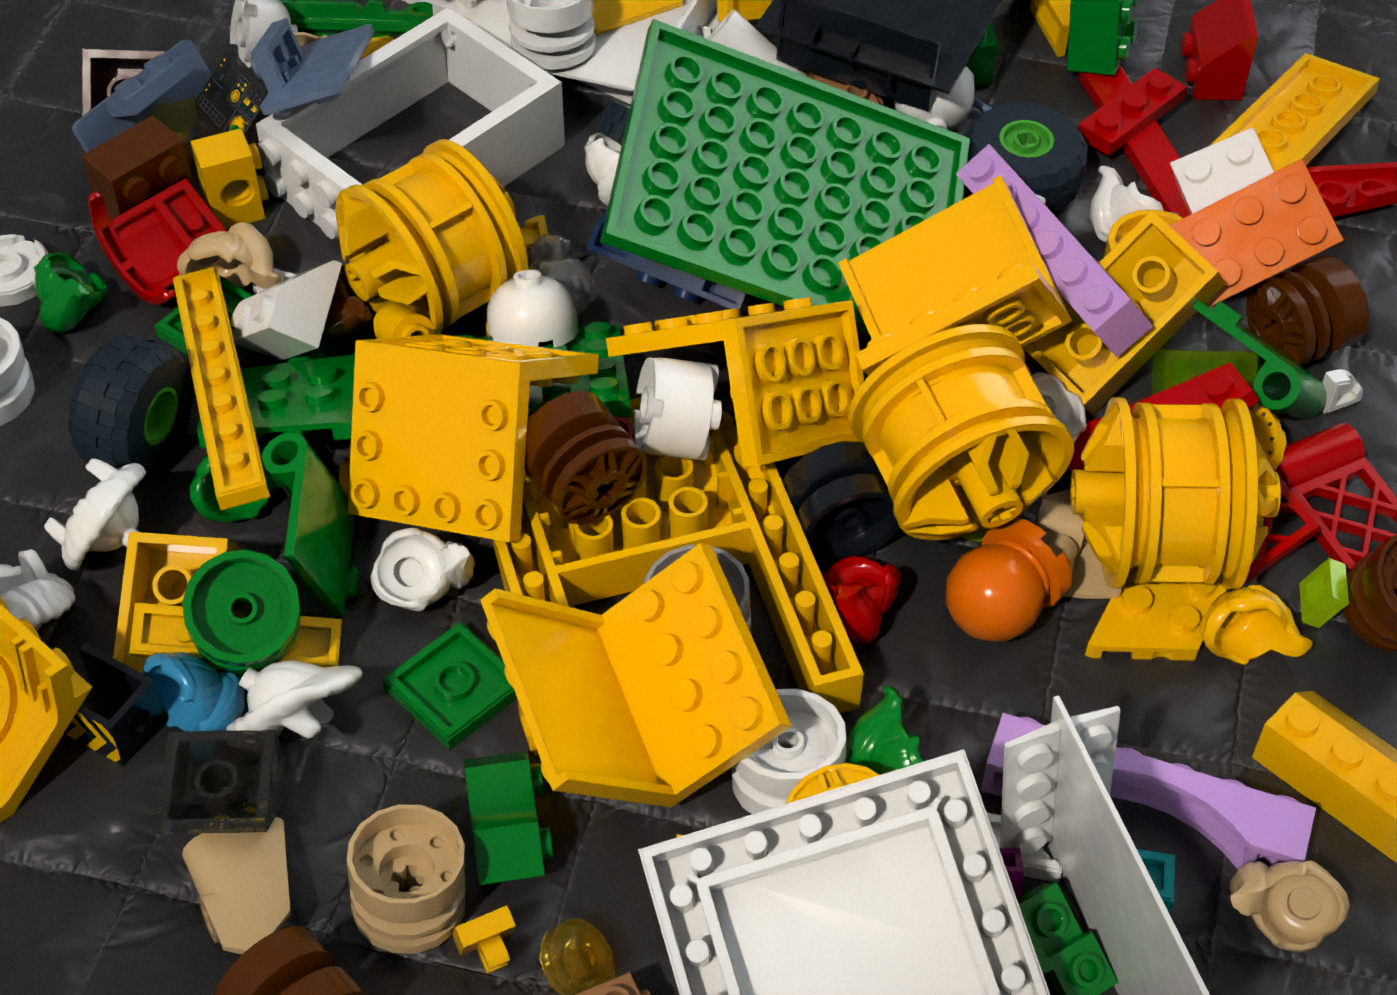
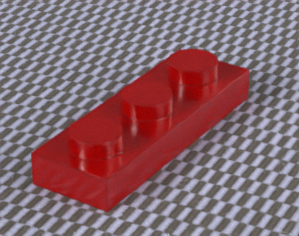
(1132, 111)

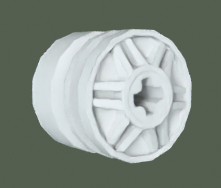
(552, 31)

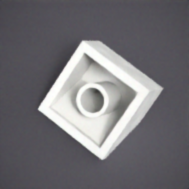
(288, 315)

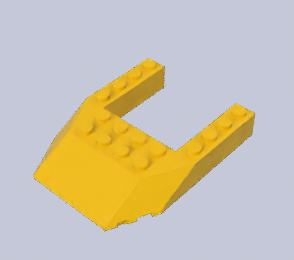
(690, 505)

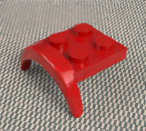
(151, 237)

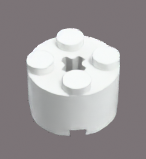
(676, 408)

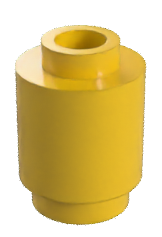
(400, 321)

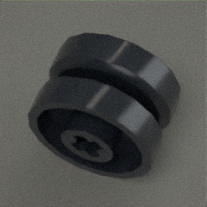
(841, 501)

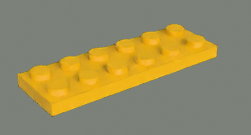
(1304, 109)

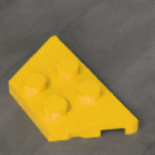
(1154, 620)

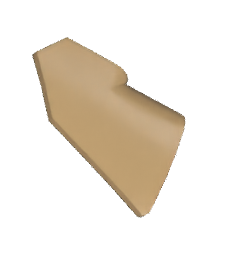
(1065, 536)
(241, 884)

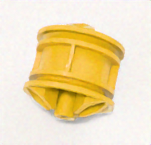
(430, 235)
(960, 432)
(1175, 493)

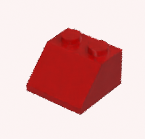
(1220, 49)

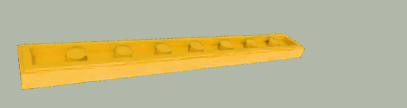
(220, 390)

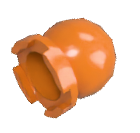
(1006, 582)

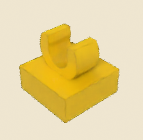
(486, 936)

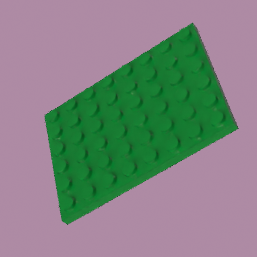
(767, 172)

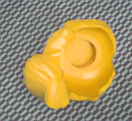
(1250, 624)

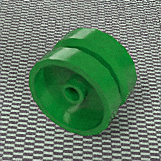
(245, 581)

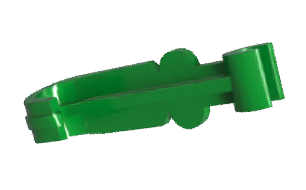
(334, 17)

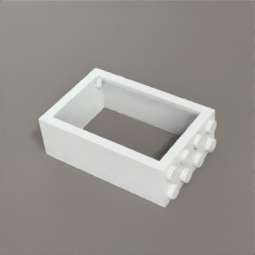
(446, 48)

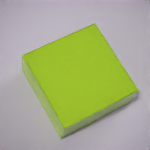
(1323, 593)

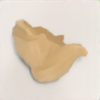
(239, 255)
(1290, 902)

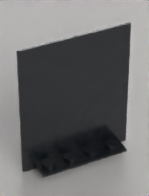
(881, 44)

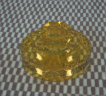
(576, 957)

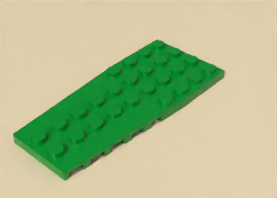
(320, 391)

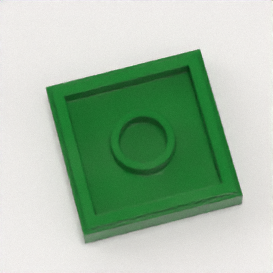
(452, 685)

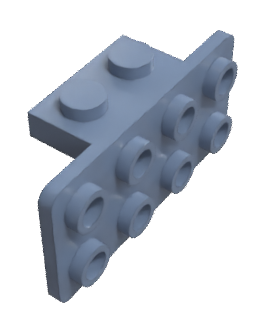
(306, 71)
(166, 78)

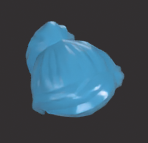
(195, 692)

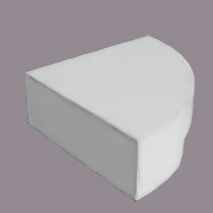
(1341, 390)

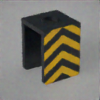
(129, 686)

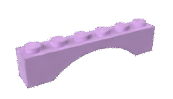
(1072, 268)
(1231, 816)

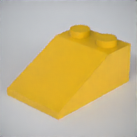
(159, 573)

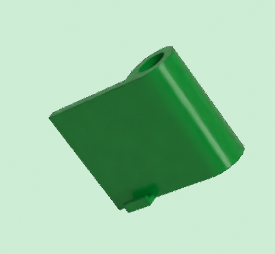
(1280, 381)
(318, 521)

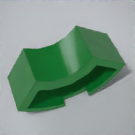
(505, 817)

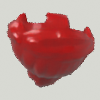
(862, 594)

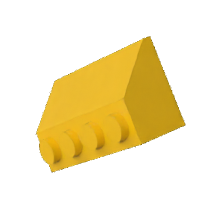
(1162, 280)
(1334, 766)

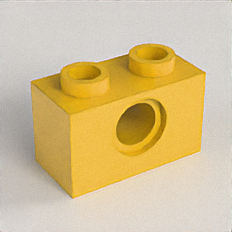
(229, 177)

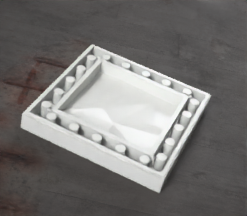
(848, 895)

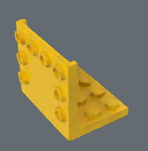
(954, 272)
(785, 369)
(447, 429)
(644, 694)

